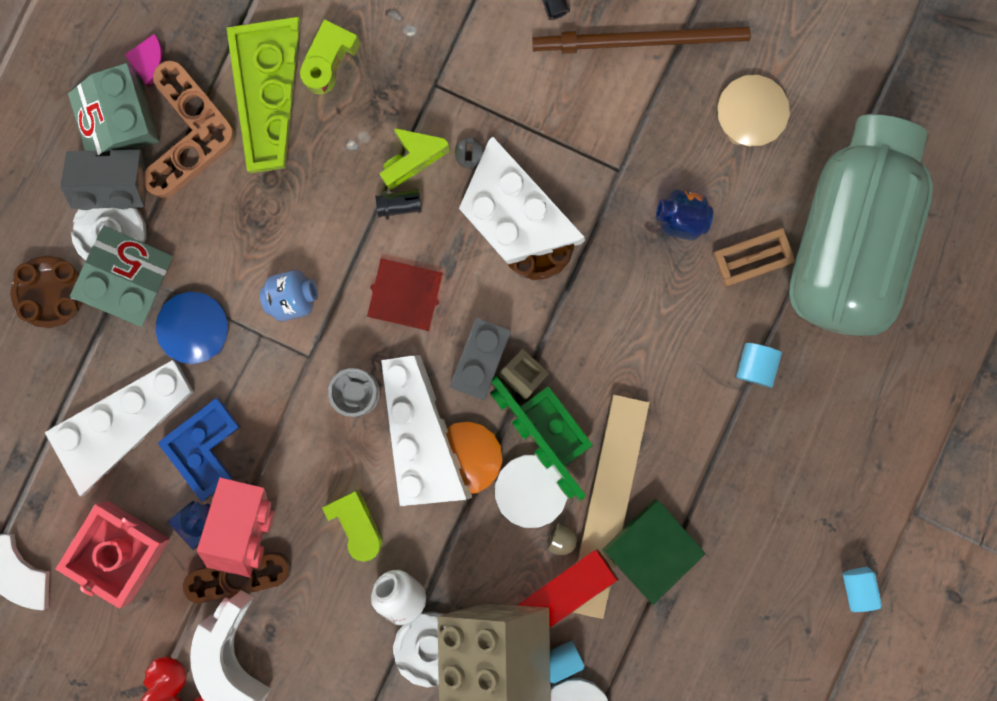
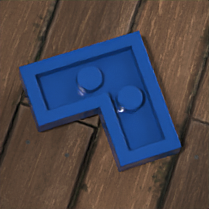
(192, 445)

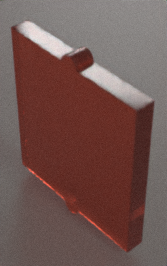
(405, 294)

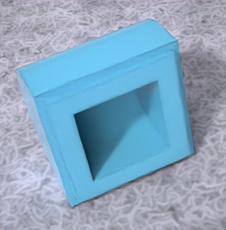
(759, 364)
(862, 590)
(564, 661)

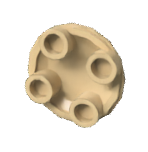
(753, 110)

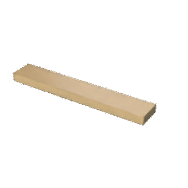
(612, 485)

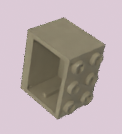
(494, 654)

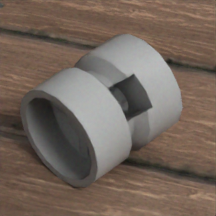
(354, 392)

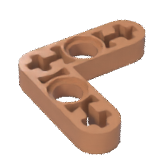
(201, 127)

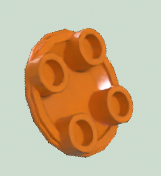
(477, 453)

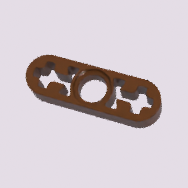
(212, 593)

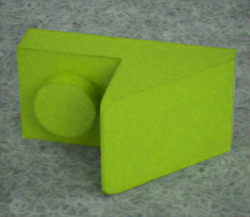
(421, 151)

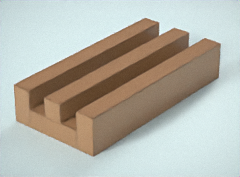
(724, 268)

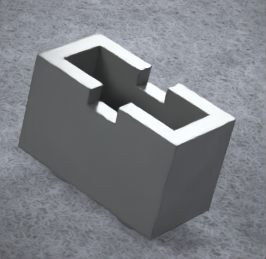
(104, 180)
(480, 359)

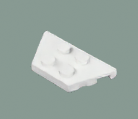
(513, 209)

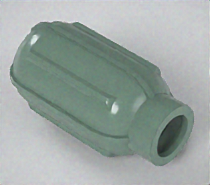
(864, 229)

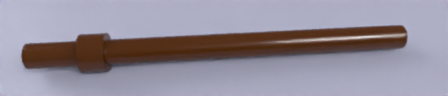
(569, 42)

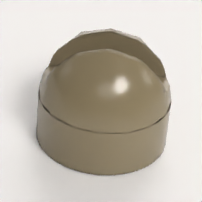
(561, 540)

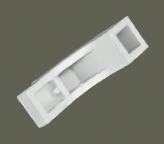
(213, 656)

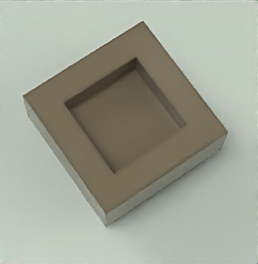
(523, 374)

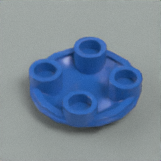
(192, 327)

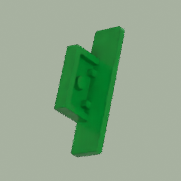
(552, 431)

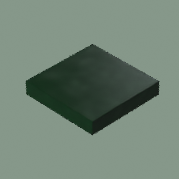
(653, 551)

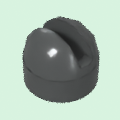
(460, 152)

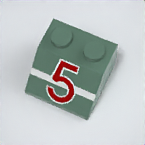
(113, 111)
(121, 276)

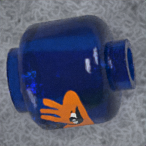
(684, 215)

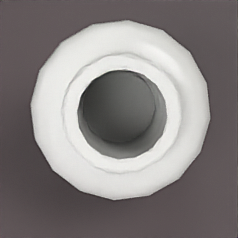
(398, 597)

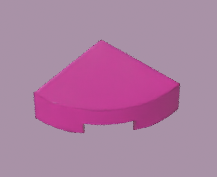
(146, 58)

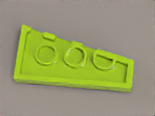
(264, 86)

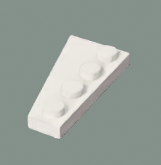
(105, 432)
(421, 450)

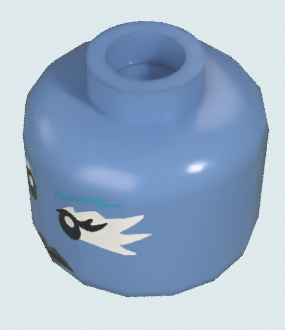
(288, 295)

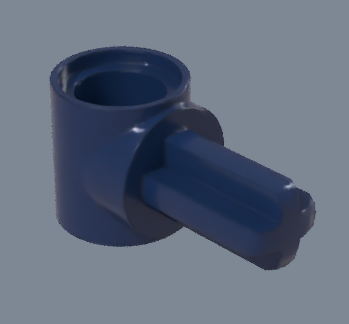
(190, 522)

